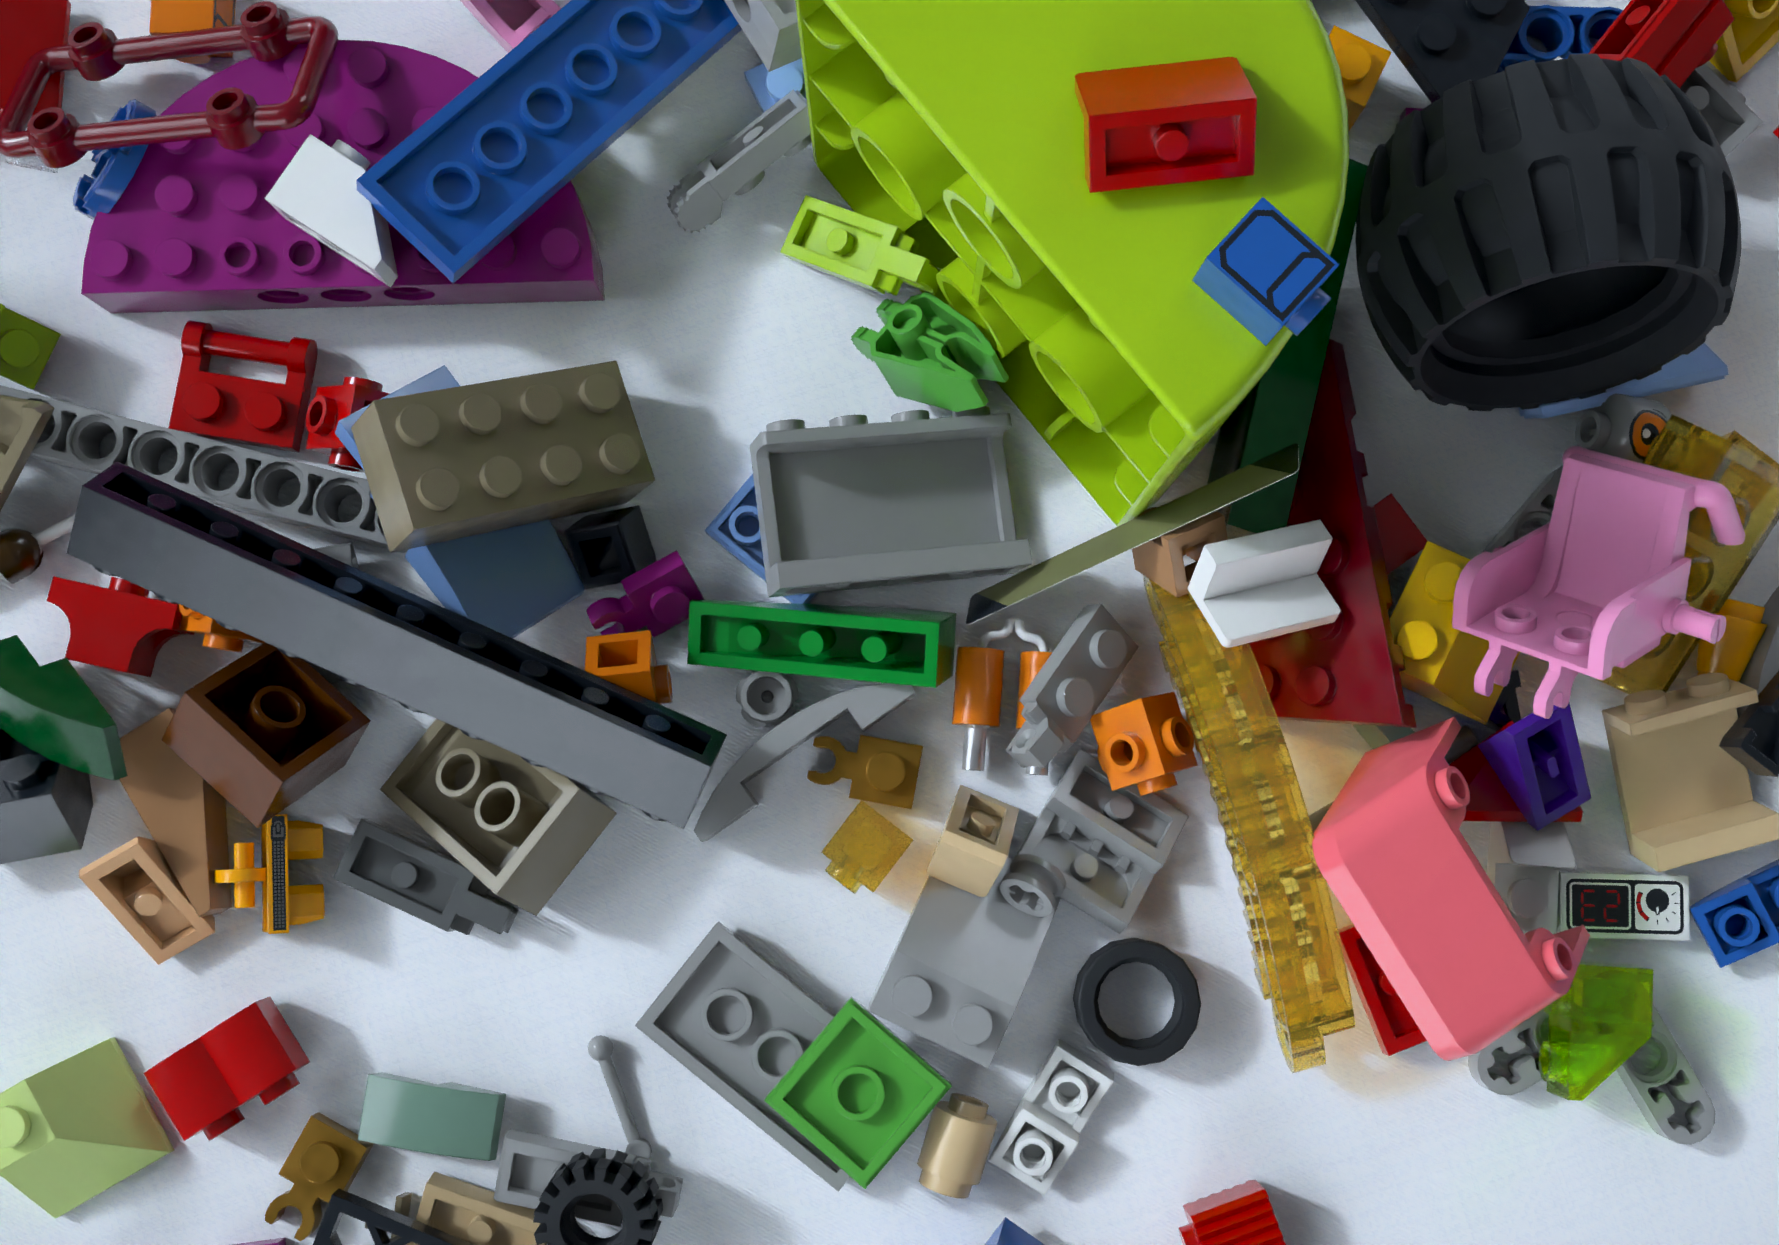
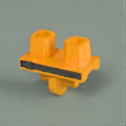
(281, 903)

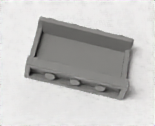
(884, 501)

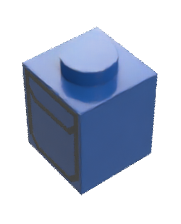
(1267, 274)

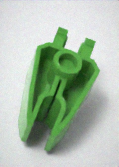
(931, 353)

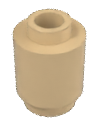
(956, 1146)

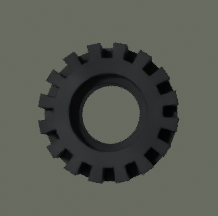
(605, 1178)

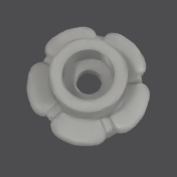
(761, 713)

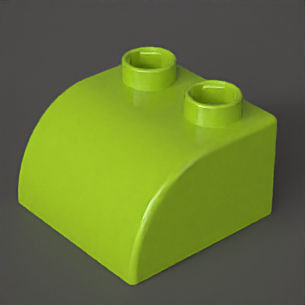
(974, 146)

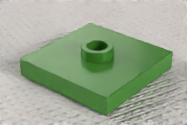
(858, 1092)

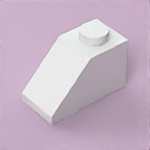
(323, 200)

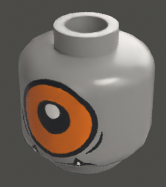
(1622, 426)

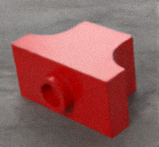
(115, 624)

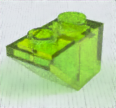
(1596, 1027)

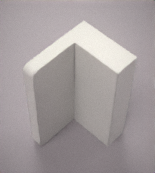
(1264, 584)

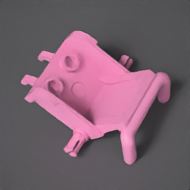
(1595, 578)

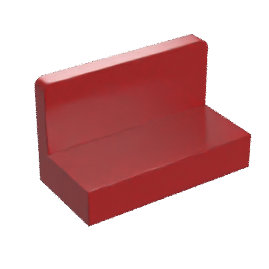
(1167, 124)

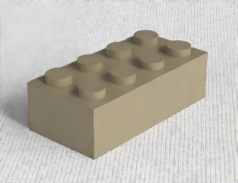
(501, 454)

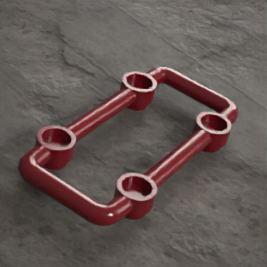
(230, 113)

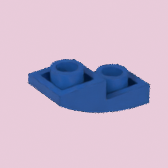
(1741, 915)

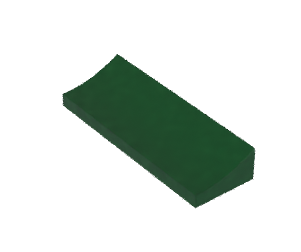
(1283, 400)

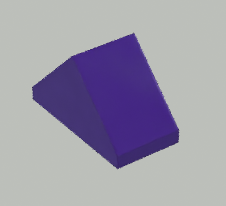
(1540, 765)

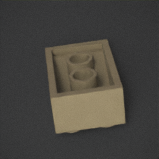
(498, 814)

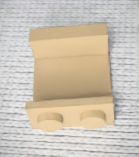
(1674, 782)

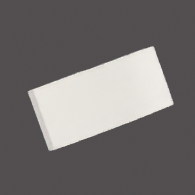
(1051, 1117)

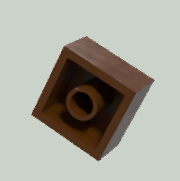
(265, 731)

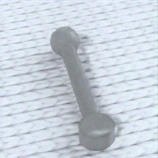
(601, 1049)

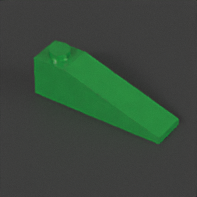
(824, 640)

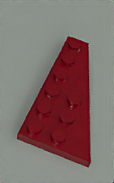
(1348, 666)

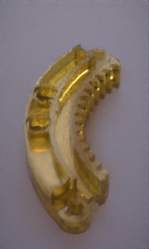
(1264, 827)

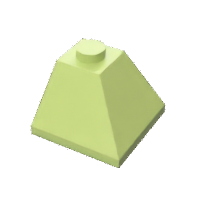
(78, 1129)

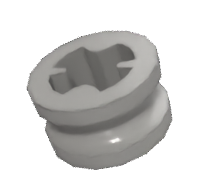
(1032, 885)

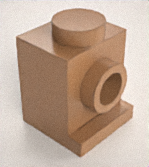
(1163, 556)

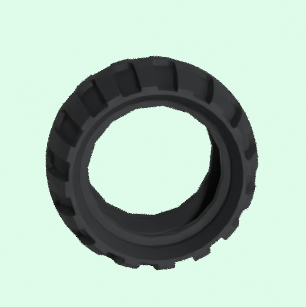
(1547, 234)

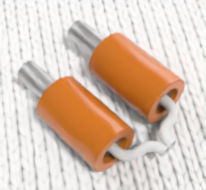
(980, 690)

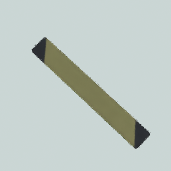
(1135, 532)

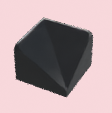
(610, 546)

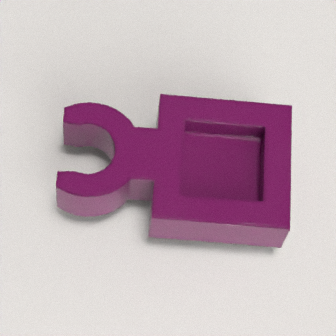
(653, 598)

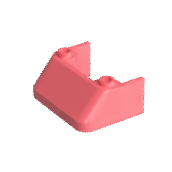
(1429, 905)

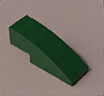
(56, 713)

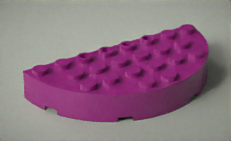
(206, 238)

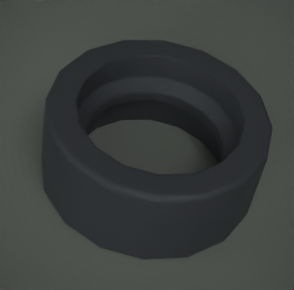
(1185, 1009)

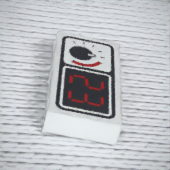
(1625, 905)

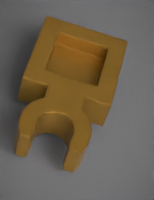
(879, 771)
(319, 1164)

